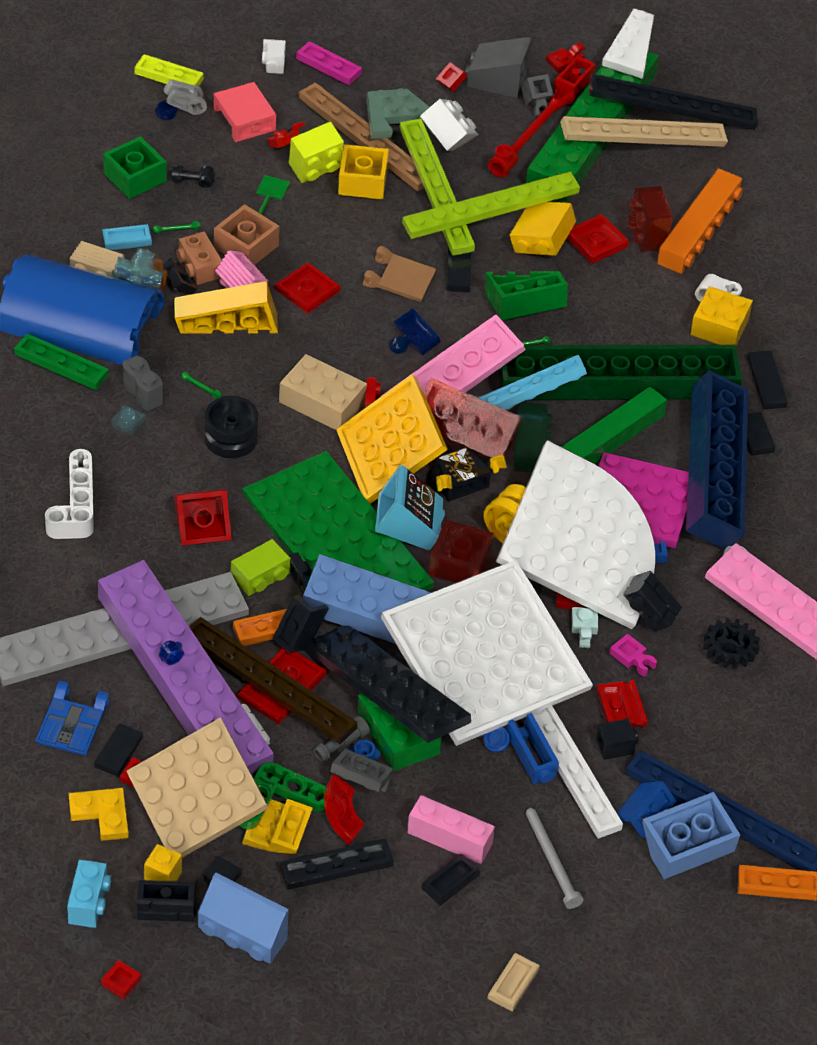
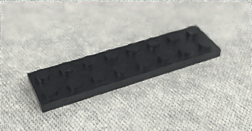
(388, 683)

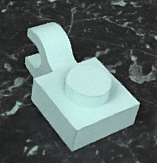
(585, 623)

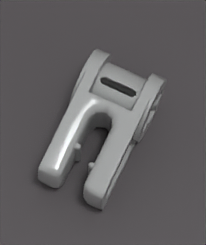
(185, 97)

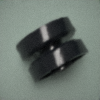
(231, 426)

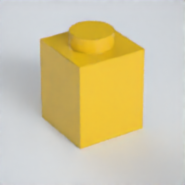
(163, 865)

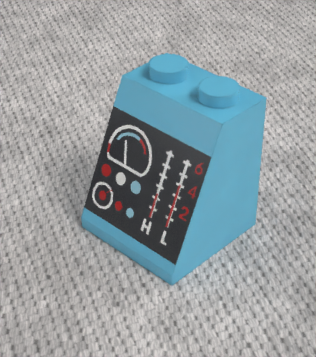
(409, 510)

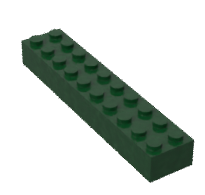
(625, 369)

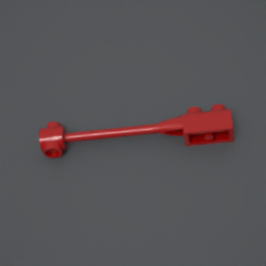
(566, 89)

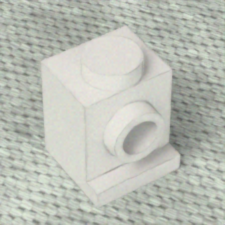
(274, 56)

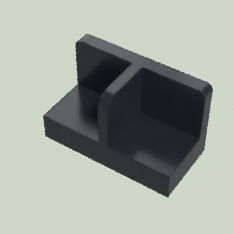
(299, 624)

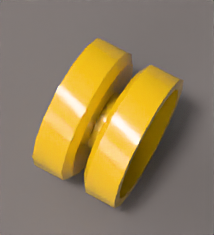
(501, 511)

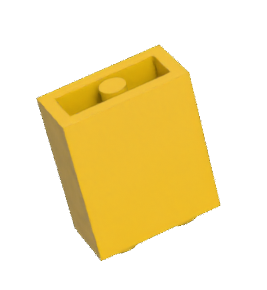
(543, 228)

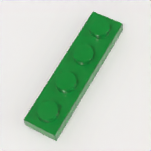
(61, 361)

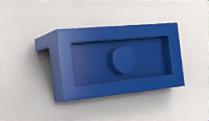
(645, 802)

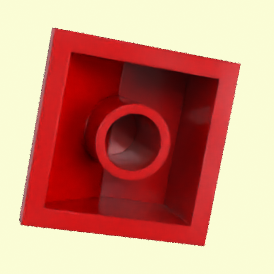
(203, 516)

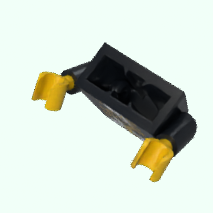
(463, 472)

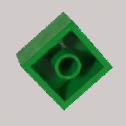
(134, 167)

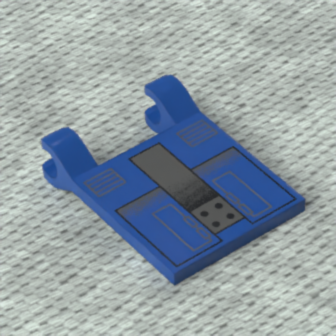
(71, 724)

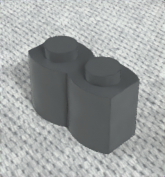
(142, 383)

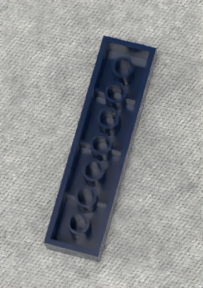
(717, 460)

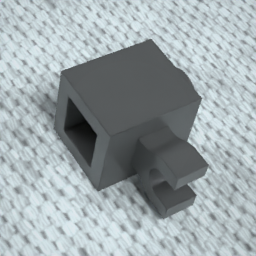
(537, 91)

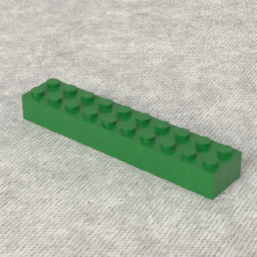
(577, 156)

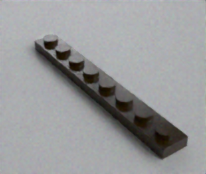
(273, 682)

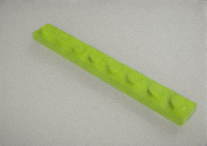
(434, 181)
(490, 205)

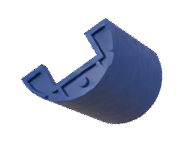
(77, 308)

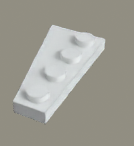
(631, 45)

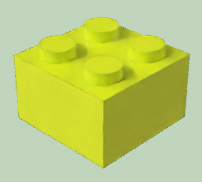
(316, 152)

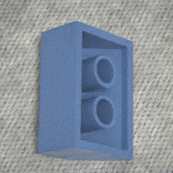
(690, 835)
(243, 919)

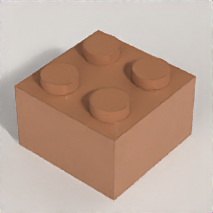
(247, 233)

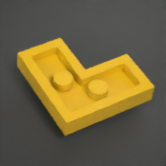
(102, 804)

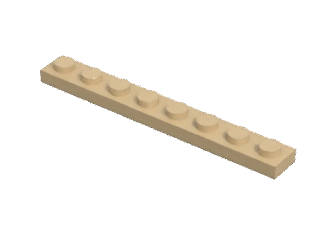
(643, 131)

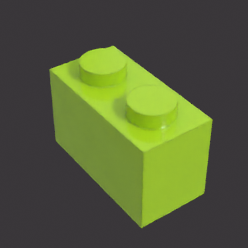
(260, 567)

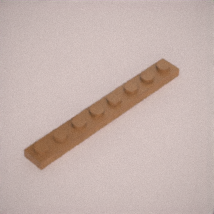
(359, 131)

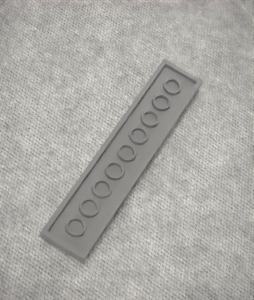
(97, 636)

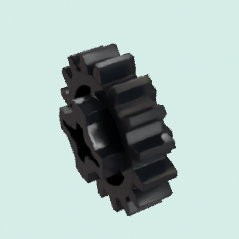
(731, 643)

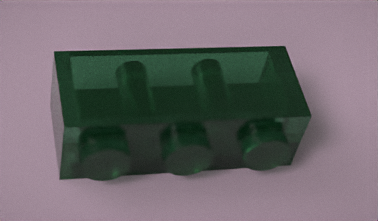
(531, 435)

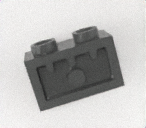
(362, 770)

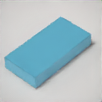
(127, 237)

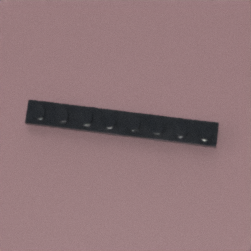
(672, 101)

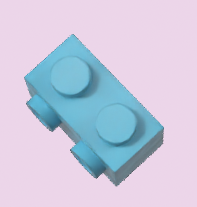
(87, 893)

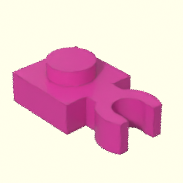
(630, 653)

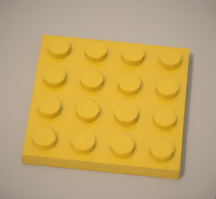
(390, 434)

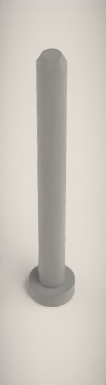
(572, 898)

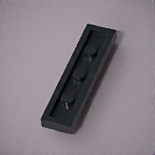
(336, 864)

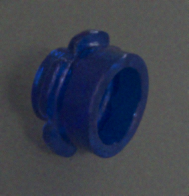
(165, 111)
(171, 652)

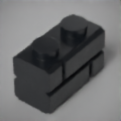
(652, 601)
(166, 900)

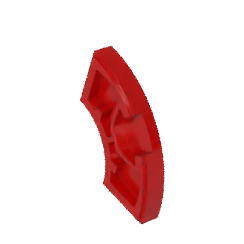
(340, 809)

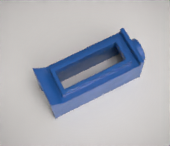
(532, 731)

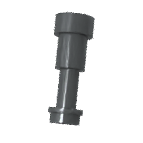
(322, 752)

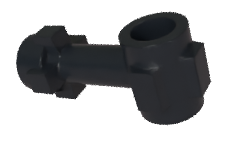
(204, 177)

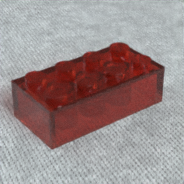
(471, 420)

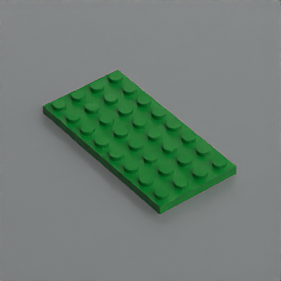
(322, 512)

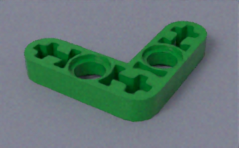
(272, 786)

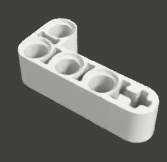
(78, 518)

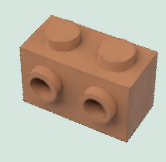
(199, 257)

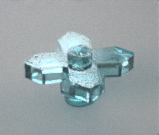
(139, 269)

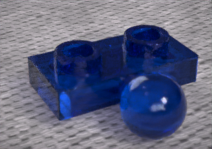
(415, 332)

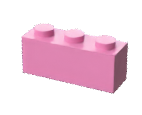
(451, 829)

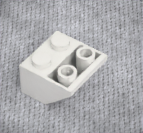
(449, 124)

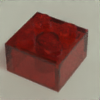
(649, 218)
(460, 552)

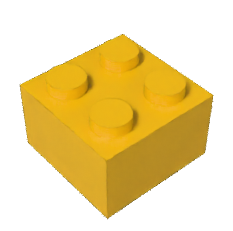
(363, 171)
(721, 317)

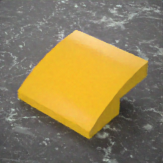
(280, 827)

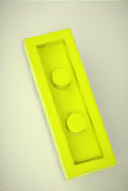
(165, 71)

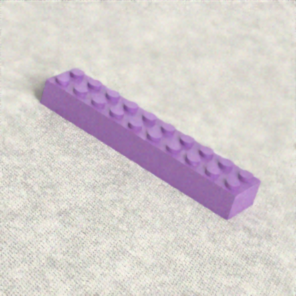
(191, 685)

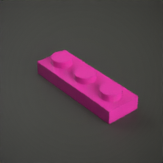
(329, 63)

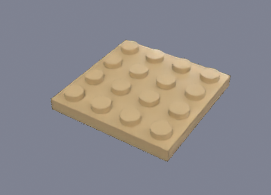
(197, 789)

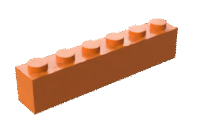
(700, 221)

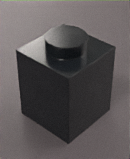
(616, 738)

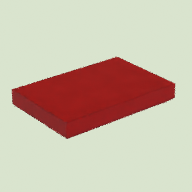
(295, 666)

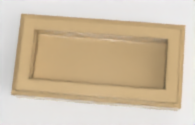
(513, 982)

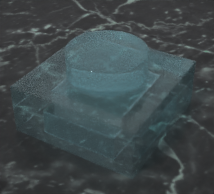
(128, 420)

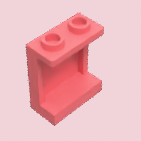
(246, 111)

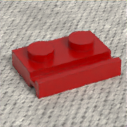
(622, 702)

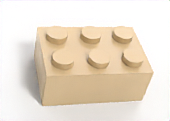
(322, 392)

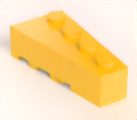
(227, 310)

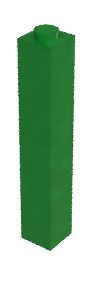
(618, 426)

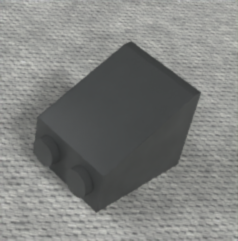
(499, 66)

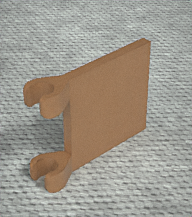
(401, 275)

